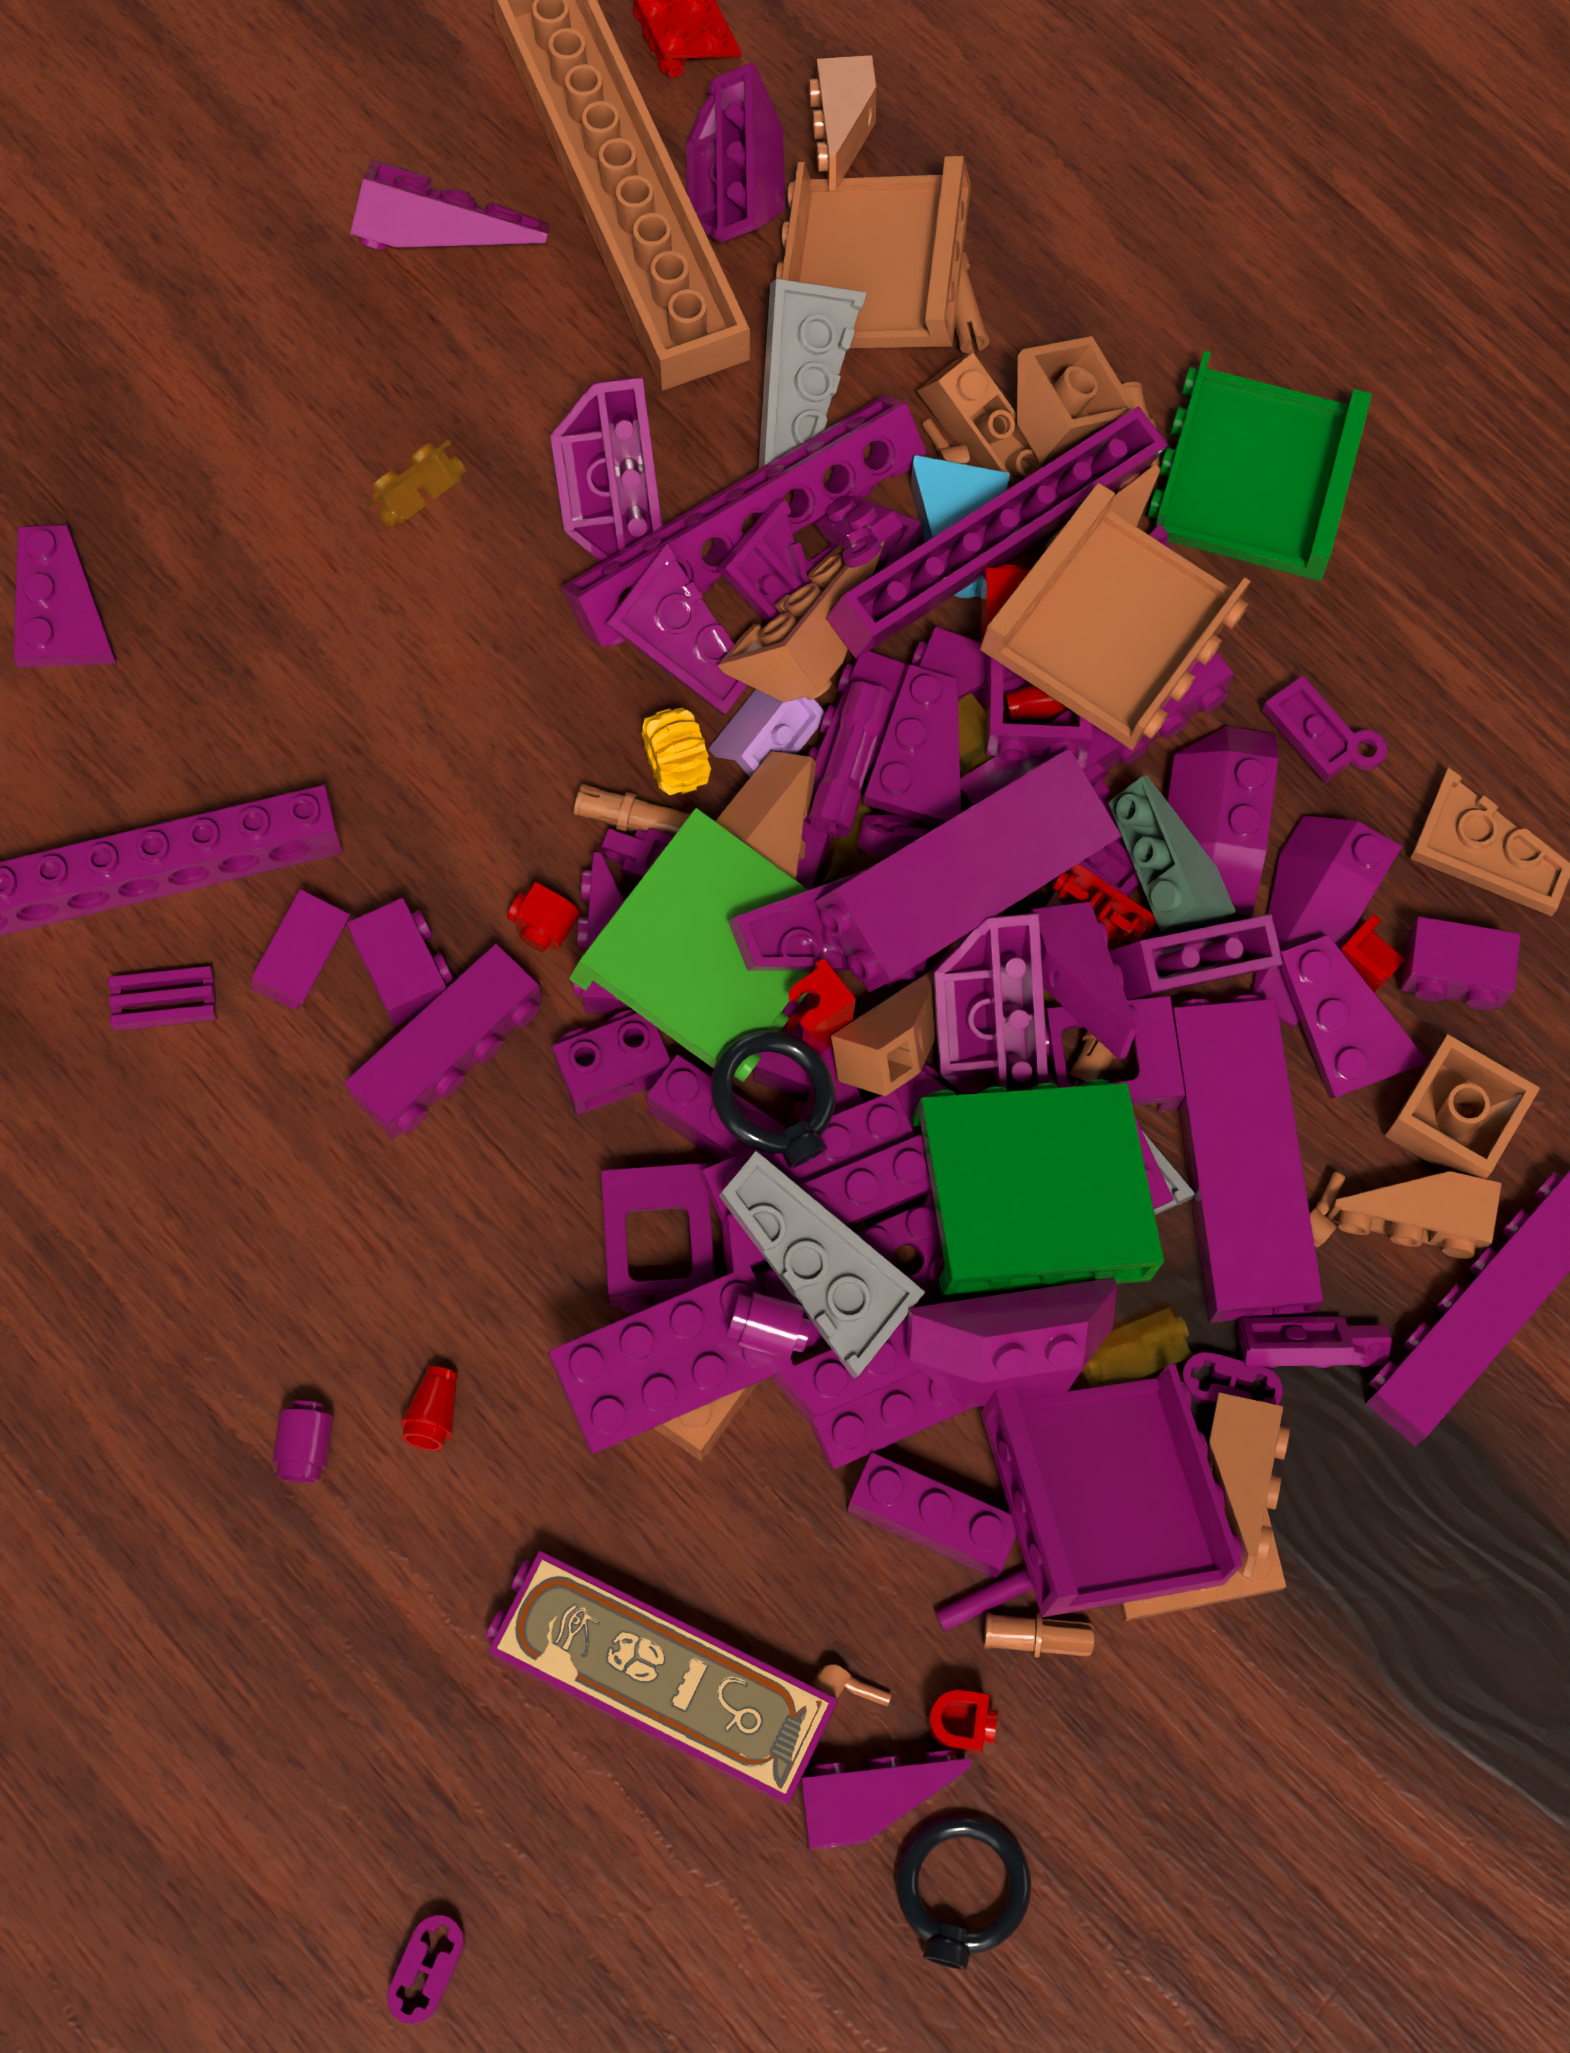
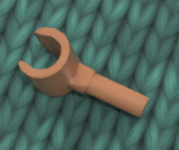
(955, 454)
(1321, 1225)
(833, 1680)

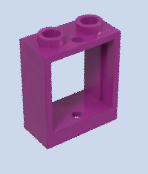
(1022, 741)

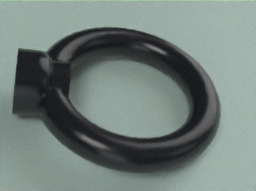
(798, 1142)
(947, 1943)

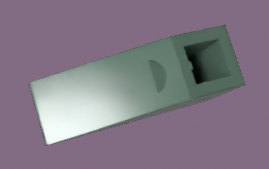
(1170, 863)

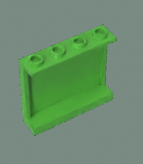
(675, 952)

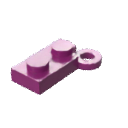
(858, 527)
(1319, 732)

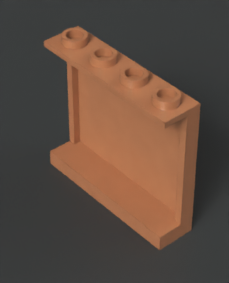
(887, 239)
(1112, 622)

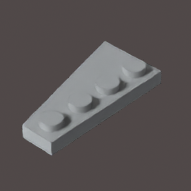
(804, 354)
(826, 1267)

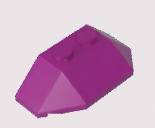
(736, 157)
(607, 468)
(1226, 801)
(993, 1007)
(1012, 1340)

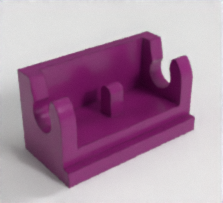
(299, 950)

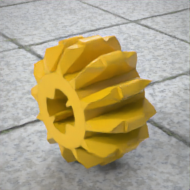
(676, 751)

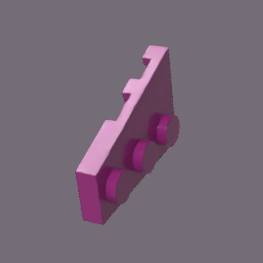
(54, 603)
(677, 631)
(920, 752)
(789, 934)
(1344, 1020)

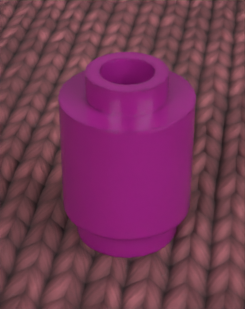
(768, 1325)
(302, 1442)

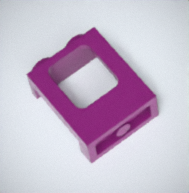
(1155, 1050)
(652, 1190)

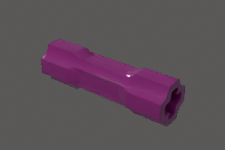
(846, 771)

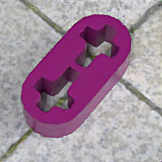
(889, 833)
(1232, 1372)
(413, 1963)

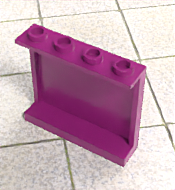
(1111, 1493)

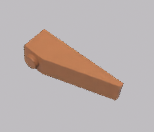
(798, 647)
(772, 809)

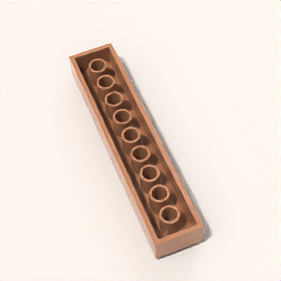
(626, 187)

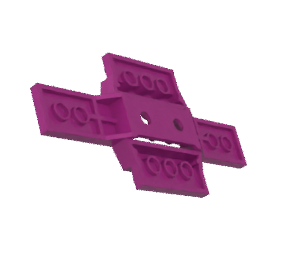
(679, 1351)

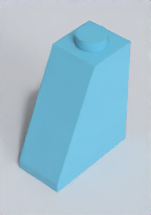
(949, 492)

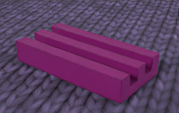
(157, 980)

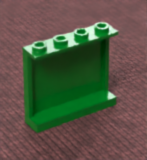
(1259, 471)
(1038, 1188)

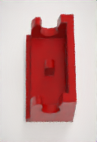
(827, 1009)

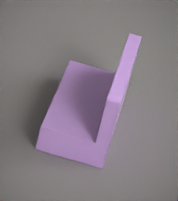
(767, 726)

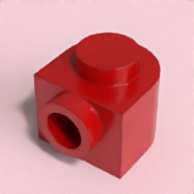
(542, 917)
(962, 1721)

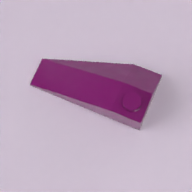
(404, 211)
(1321, 890)

